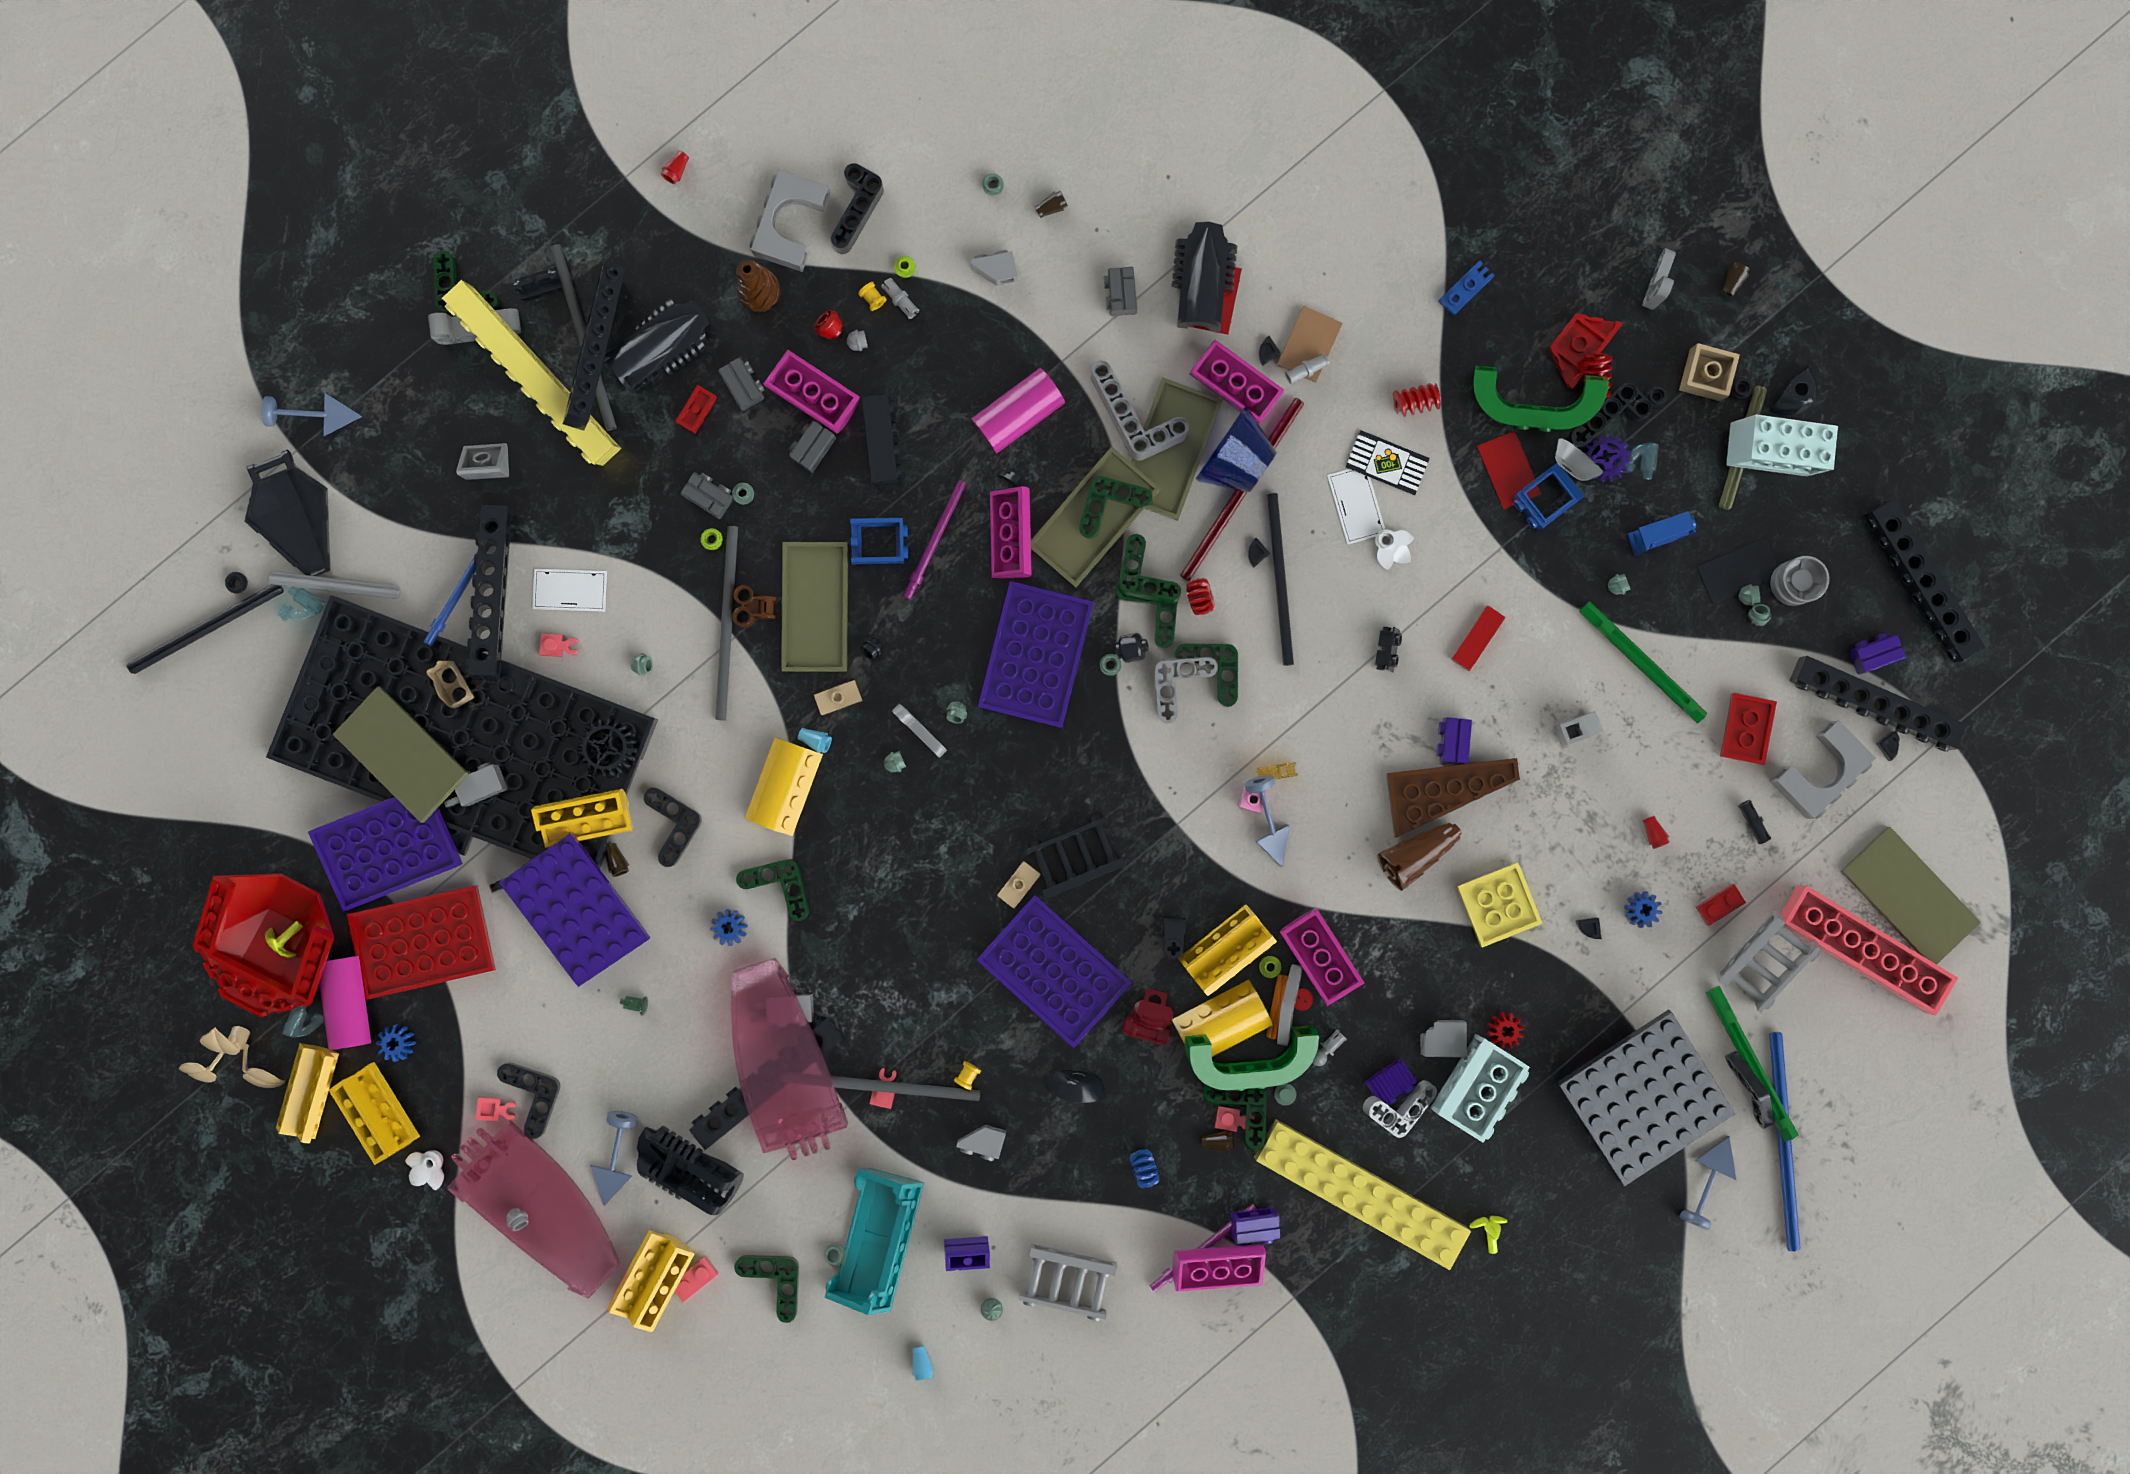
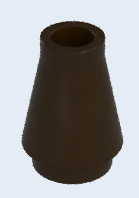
(1052, 204)
(1735, 278)
(616, 861)
(1219, 1141)

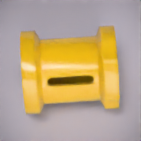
(872, 296)
(967, 1075)

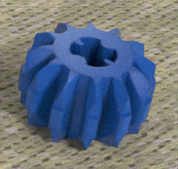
(1649, 913)
(721, 930)
(394, 1051)
(1144, 1168)

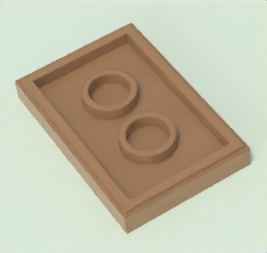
(1310, 337)

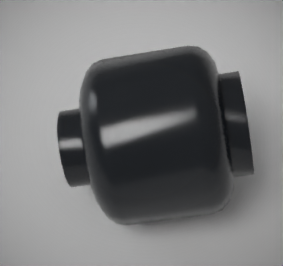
(1132, 647)

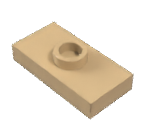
(838, 697)
(1018, 884)

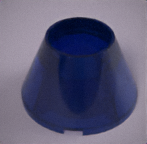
(1240, 456)

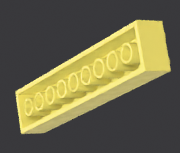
(526, 369)
(1362, 1194)

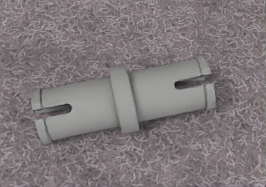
(900, 298)
(1307, 368)

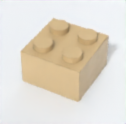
(1709, 372)

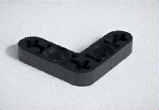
(679, 818)
(541, 1094)
(1759, 1095)

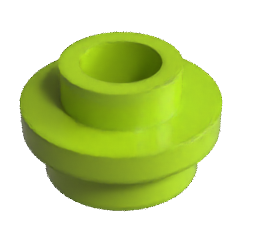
(904, 272)
(705, 537)
(1263, 964)

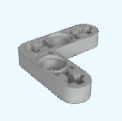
(1660, 285)
(1175, 673)
(910, 721)
(1288, 1003)
(1402, 1115)

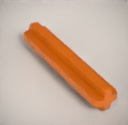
(1272, 1031)

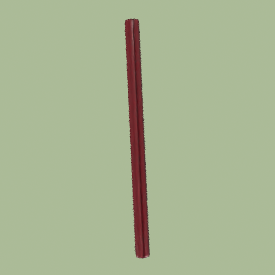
(1237, 496)

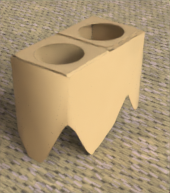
(446, 695)

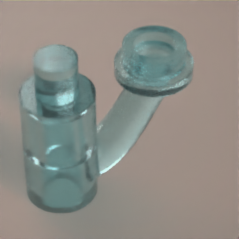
(1649, 459)
(311, 603)
(294, 1023)

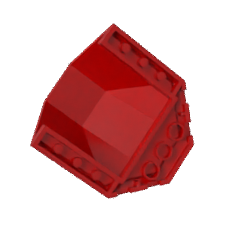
(236, 948)

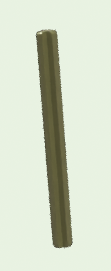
(1735, 472)

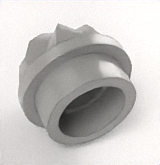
(856, 340)
(516, 1219)

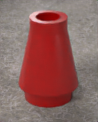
(675, 167)
(1655, 833)

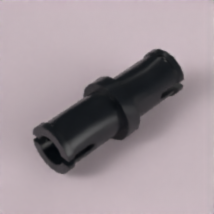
(1754, 822)

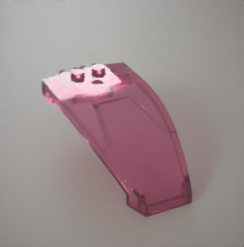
(780, 1063)
(562, 1223)

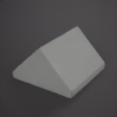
(484, 462)

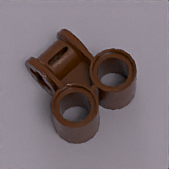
(757, 607)

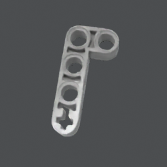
(448, 329)

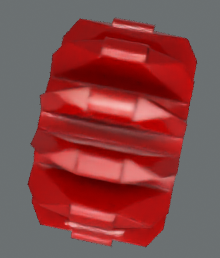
(1200, 596)
(1508, 1022)

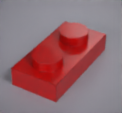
(696, 409)
(1720, 904)

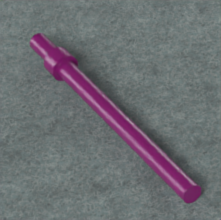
(916, 577)
(1209, 1243)

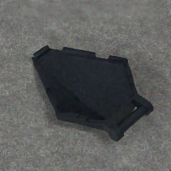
(291, 514)

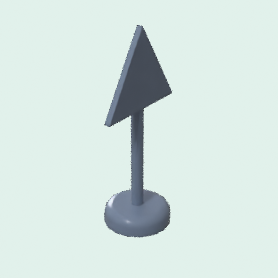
(335, 413)
(1274, 843)
(1719, 1160)
(609, 1180)

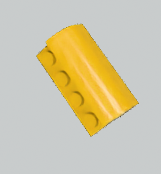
(783, 786)
(583, 816)
(1227, 950)
(1226, 1018)
(307, 1092)
(374, 1113)
(651, 1280)

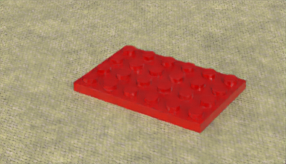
(421, 942)

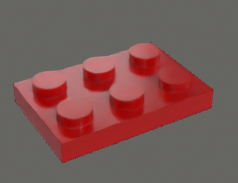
(1748, 729)

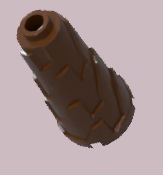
(756, 286)
(1410, 858)

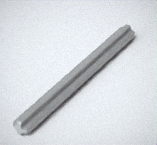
(334, 585)

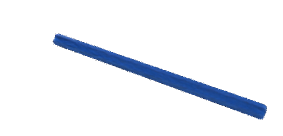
(1785, 1148)

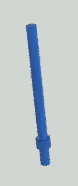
(439, 624)

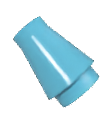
(816, 740)
(921, 1364)

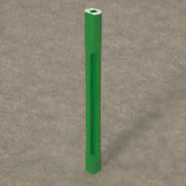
(1643, 662)
(1745, 1050)

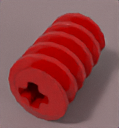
(1599, 367)
(1416, 399)

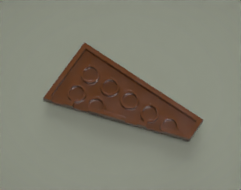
(1434, 792)

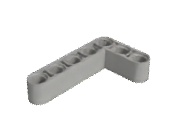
(1129, 418)

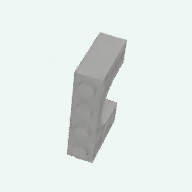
(786, 191)
(1851, 760)

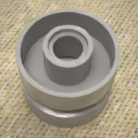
(1799, 580)

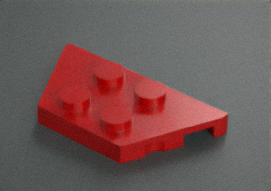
(1578, 338)

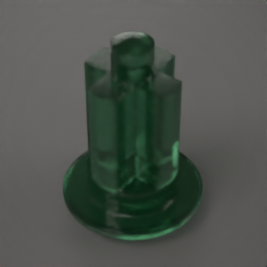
(635, 1004)

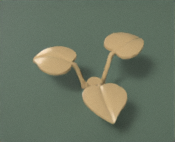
(236, 1041)

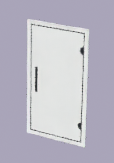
(1356, 505)
(569, 590)

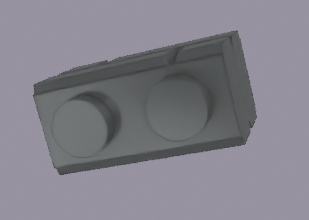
(1121, 291)
(741, 384)
(811, 446)
(707, 495)

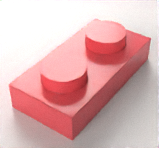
(695, 1278)

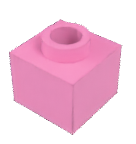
(1246, 804)

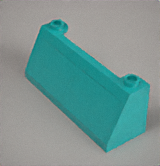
(876, 1241)

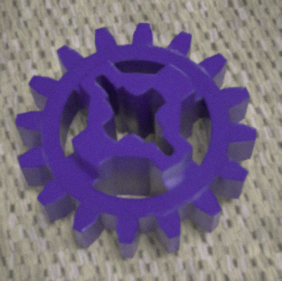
(1615, 456)

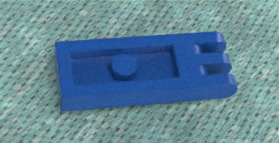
(1465, 289)

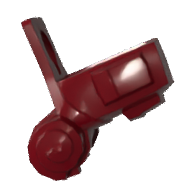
(1150, 1020)

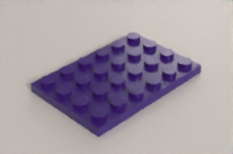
(1035, 654)
(382, 851)
(574, 909)
(1054, 971)

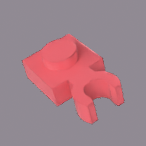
(554, 645)
(883, 1099)
(490, 1108)
(1230, 1118)

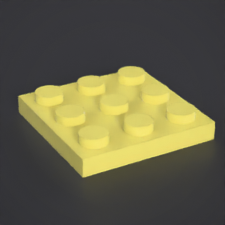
(1499, 904)

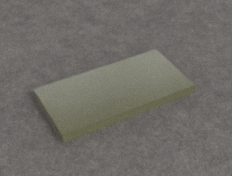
(1176, 466)
(1060, 538)
(814, 606)
(400, 754)
(1910, 896)

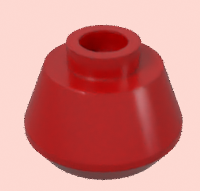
(828, 325)

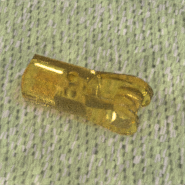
(1274, 770)

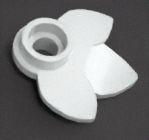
(1396, 550)
(424, 1171)

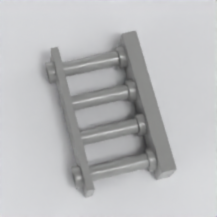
(1760, 941)
(1061, 1260)

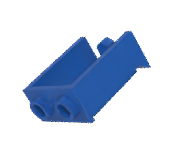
(1534, 517)
(1661, 532)
(856, 540)

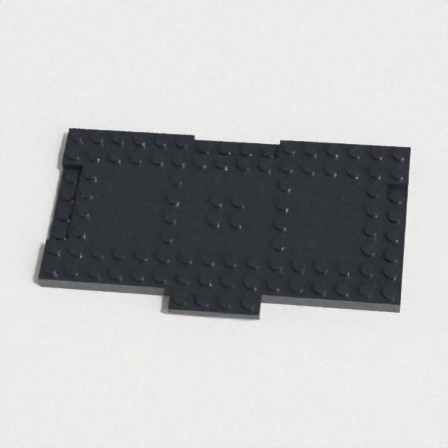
(513, 722)

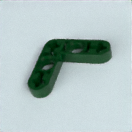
(451, 267)
(1103, 497)
(1138, 581)
(1172, 608)
(1223, 664)
(786, 881)
(1251, 1107)
(783, 1278)

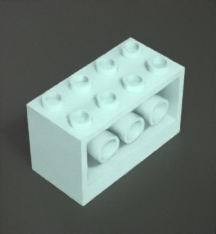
(1782, 445)
(1469, 1078)

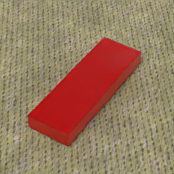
(1478, 638)

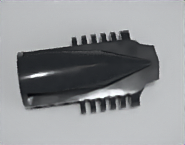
(1203, 275)
(659, 344)
(682, 1167)

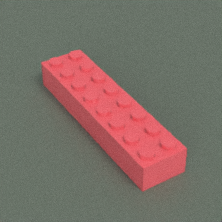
(1867, 950)

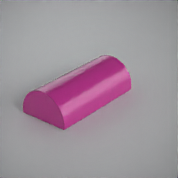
(1236, 381)
(812, 392)
(1018, 410)
(1010, 533)
(1321, 956)
(344, 1004)
(1218, 1267)

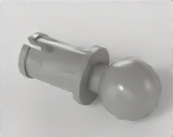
(1329, 1046)

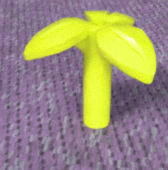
(277, 944)
(1492, 1228)

